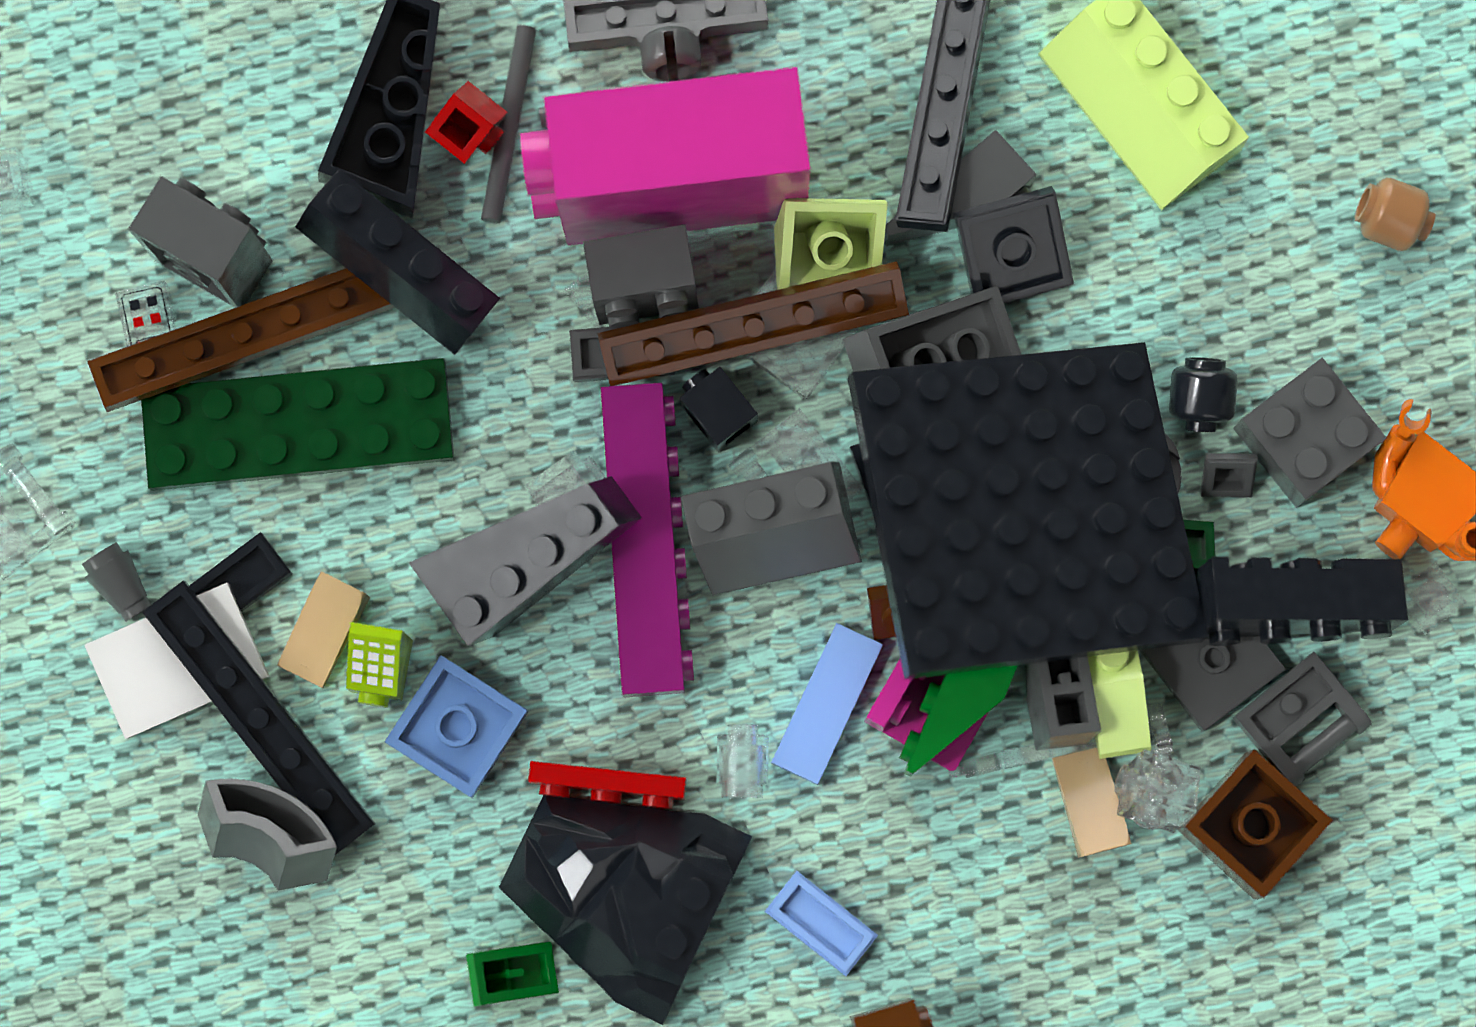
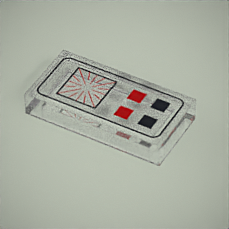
(145, 312)

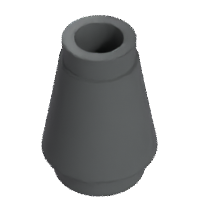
(117, 581)

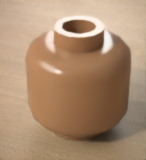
(1394, 214)

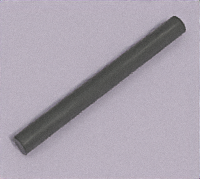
(512, 103)

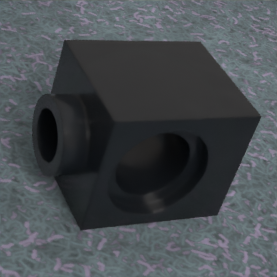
(717, 407)

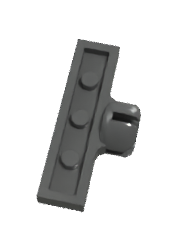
(659, 28)

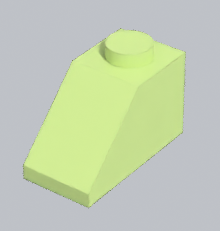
(1120, 704)

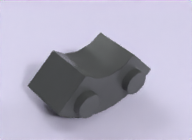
(267, 830)

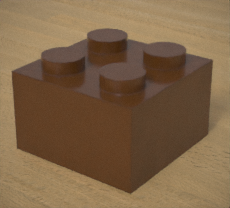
(1255, 825)

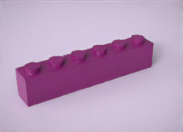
(645, 554)

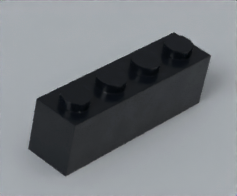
(396, 261)

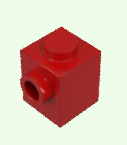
(467, 123)

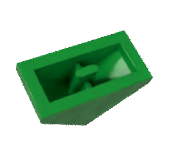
(512, 973)

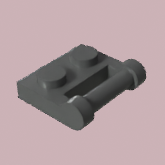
(1290, 707)

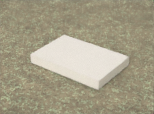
(145, 676)

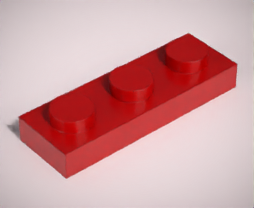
(607, 784)

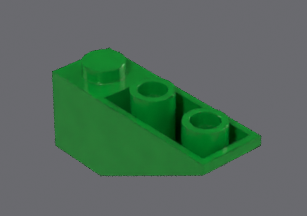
(952, 710)

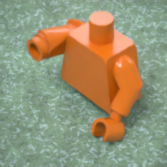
(1423, 493)

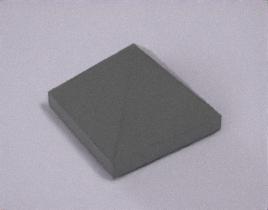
(1228, 475)

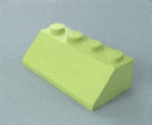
(1144, 97)

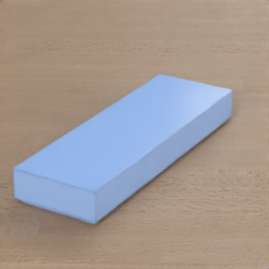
(827, 704)

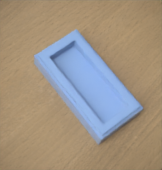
(821, 923)

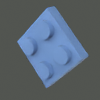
(456, 726)

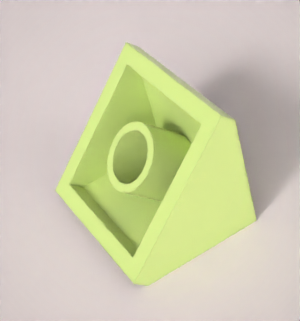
(827, 238)

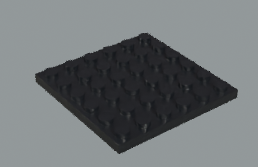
(1025, 509)

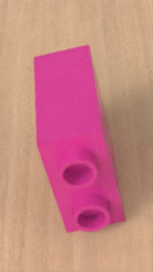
(669, 155)

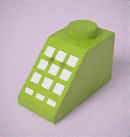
(377, 663)

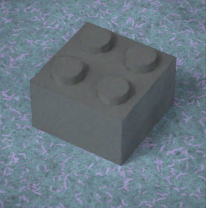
(641, 276)
(1309, 432)

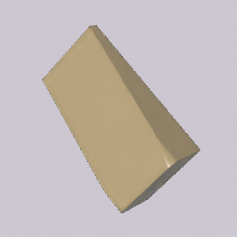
(322, 629)
(1090, 802)

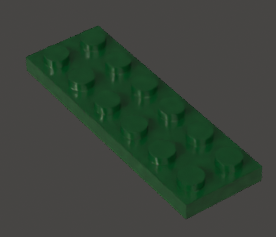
(298, 424)

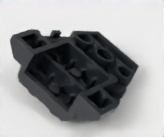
(625, 891)

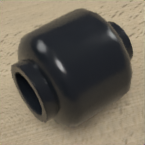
(1203, 393)

